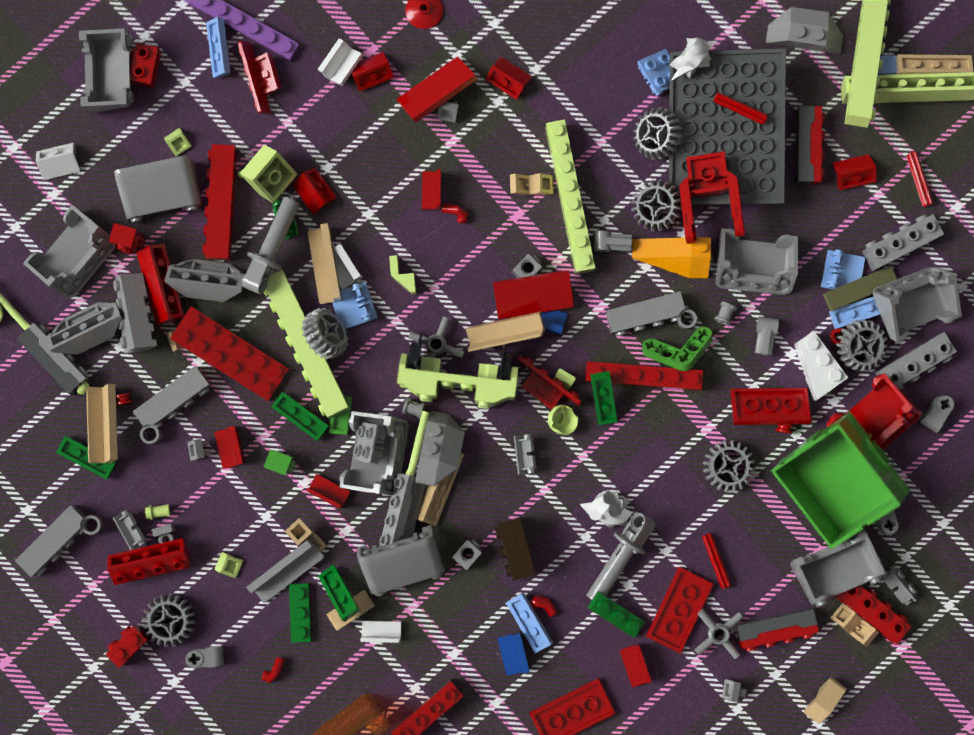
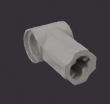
(607, 242)
(766, 330)

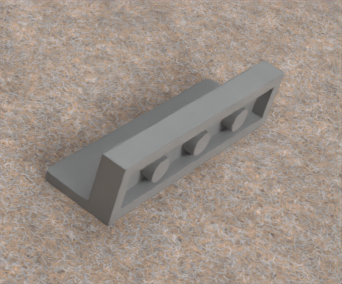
(286, 571)

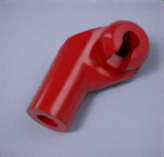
(457, 210)
(543, 602)
(275, 672)

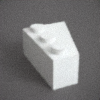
(819, 366)

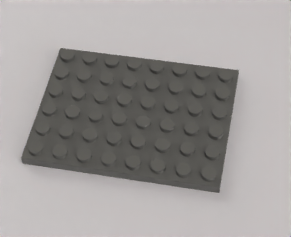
(751, 149)

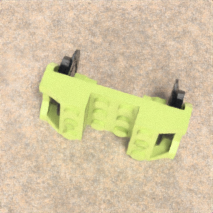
(423, 378)

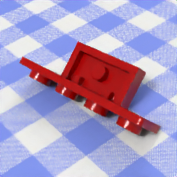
(261, 76)
(543, 387)

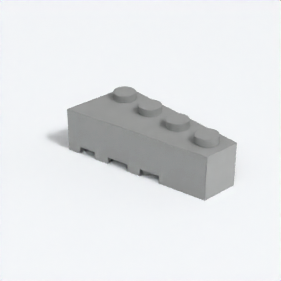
(134, 313)

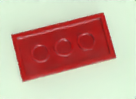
(436, 89)
(533, 294)
(770, 406)
(679, 610)
(573, 710)

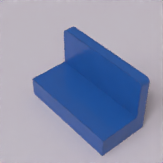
(554, 321)
(513, 654)

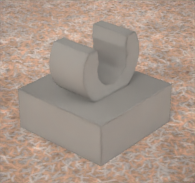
(448, 111)
(196, 449)
(164, 531)
(732, 690)

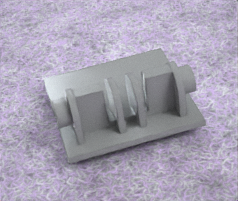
(365, 446)

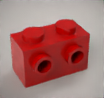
(144, 65)
(126, 239)
(123, 650)

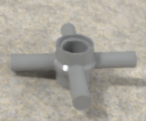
(439, 336)
(724, 639)

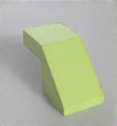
(404, 280)

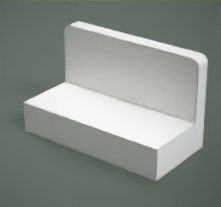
(340, 62)
(57, 161)
(346, 270)
(381, 631)

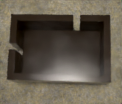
(515, 549)

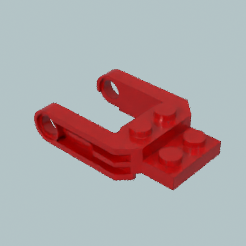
(709, 177)

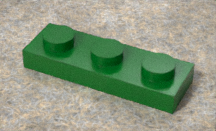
(603, 398)
(300, 416)
(78, 454)
(339, 593)
(300, 612)
(616, 614)

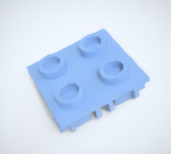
(657, 71)
(841, 269)
(355, 306)

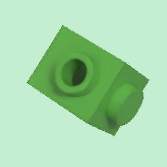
(279, 462)

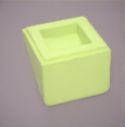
(177, 142)
(564, 377)
(228, 565)

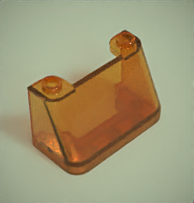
(362, 712)

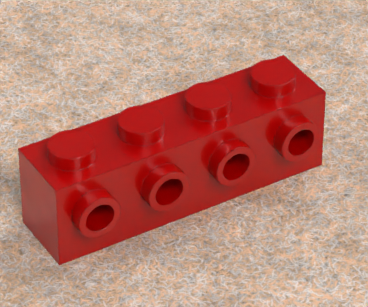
(162, 297)
(148, 561)
(875, 613)

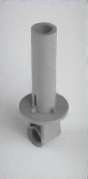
(264, 261)
(630, 542)

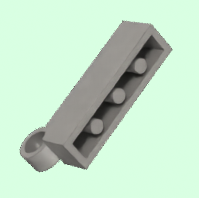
(648, 312)
(170, 400)
(55, 539)

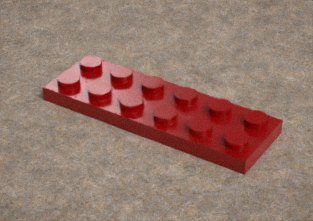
(229, 353)

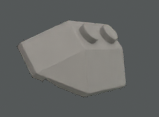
(805, 30)
(205, 279)
(85, 329)
(439, 449)

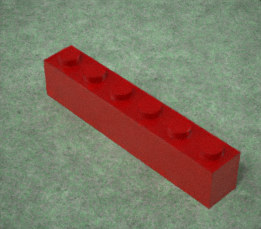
(220, 202)
(647, 376)

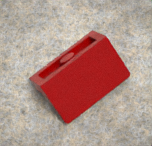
(372, 71)
(508, 77)
(855, 172)
(313, 190)
(431, 190)
(229, 447)
(328, 491)
(635, 665)

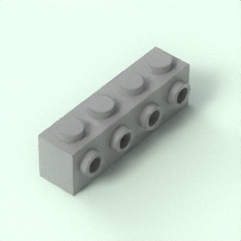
(906, 240)
(919, 360)

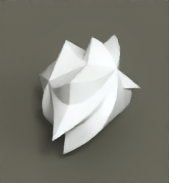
(693, 56)
(608, 509)

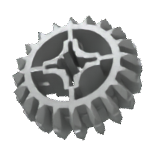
(664, 135)
(640, 203)
(325, 333)
(874, 340)
(724, 458)
(165, 613)

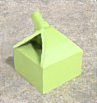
(268, 173)

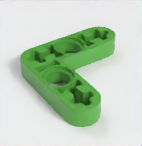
(677, 360)

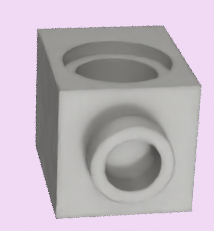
(534, 261)
(458, 556)

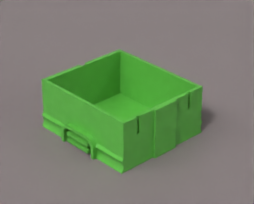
(841, 480)

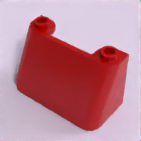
(883, 412)

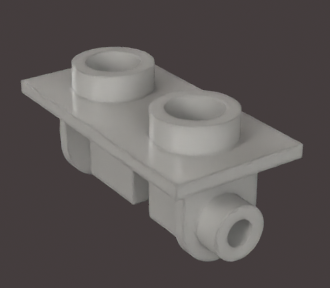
(525, 461)
(129, 530)
(905, 591)

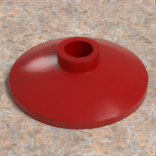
(424, 19)

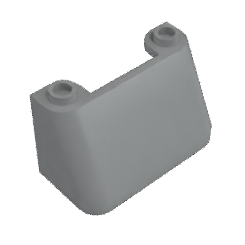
(106, 70)
(158, 187)
(73, 255)
(757, 264)
(917, 300)
(377, 477)
(401, 562)
(838, 569)

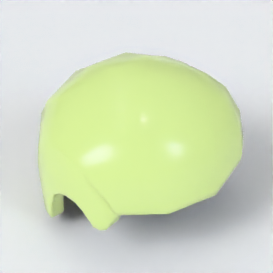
(562, 420)

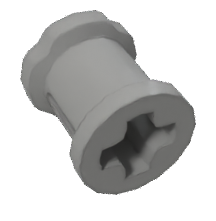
(725, 313)
(413, 408)

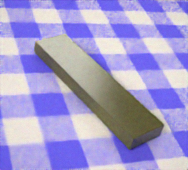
(858, 289)

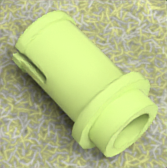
(157, 511)

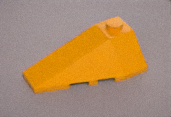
(675, 255)

